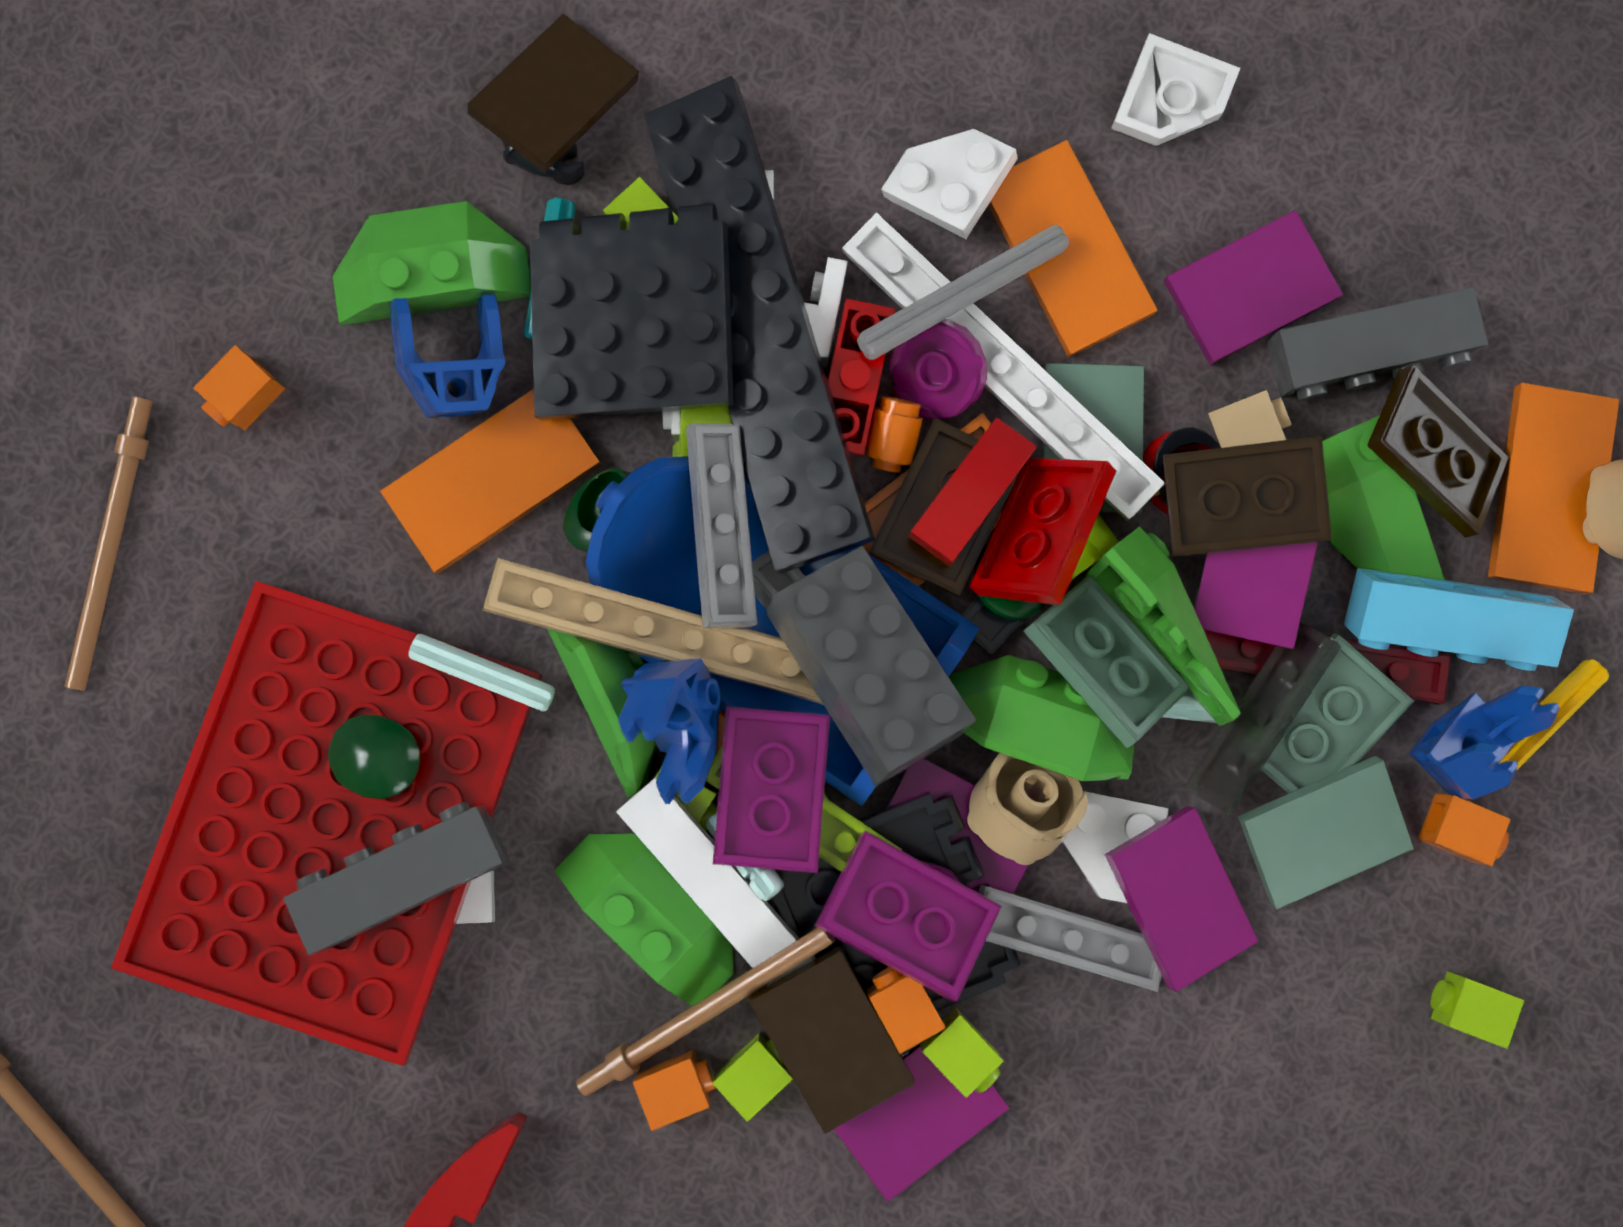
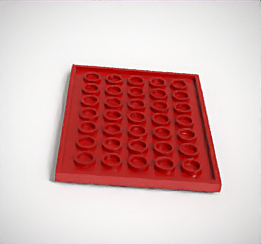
(268, 811)

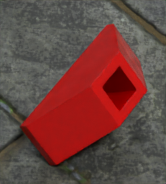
(852, 376)

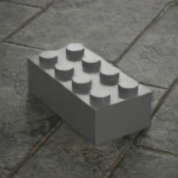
(869, 665)

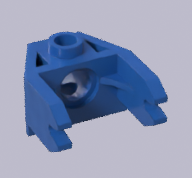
(472, 379)
(680, 711)
(1470, 740)

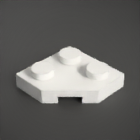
(1173, 92)
(951, 179)
(1104, 827)

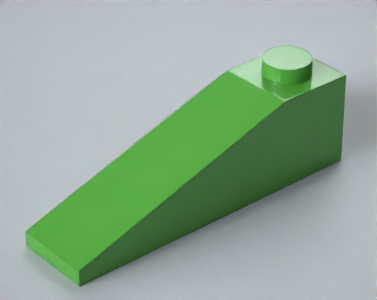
(1373, 510)
(1153, 597)

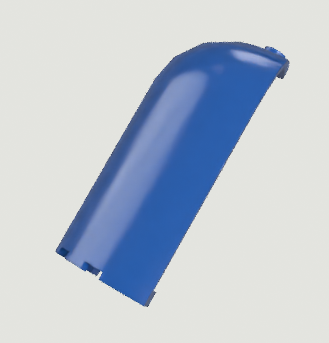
(649, 552)

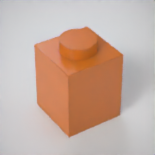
(237, 389)
(1465, 830)
(904, 1009)
(674, 1089)

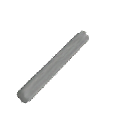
(962, 292)

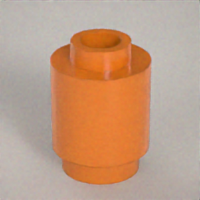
(893, 434)

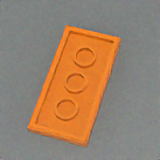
(1093, 283)
(488, 481)
(1544, 488)

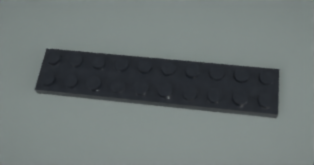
(780, 387)

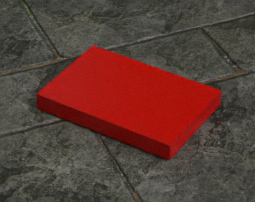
(1043, 530)

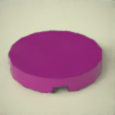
(940, 370)

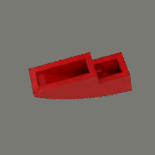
(972, 491)
(469, 1179)

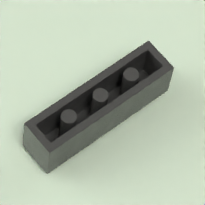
(1377, 343)
(395, 879)

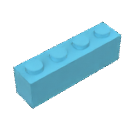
(1458, 619)

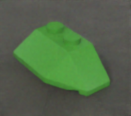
(431, 257)
(598, 676)
(1040, 720)
(648, 914)

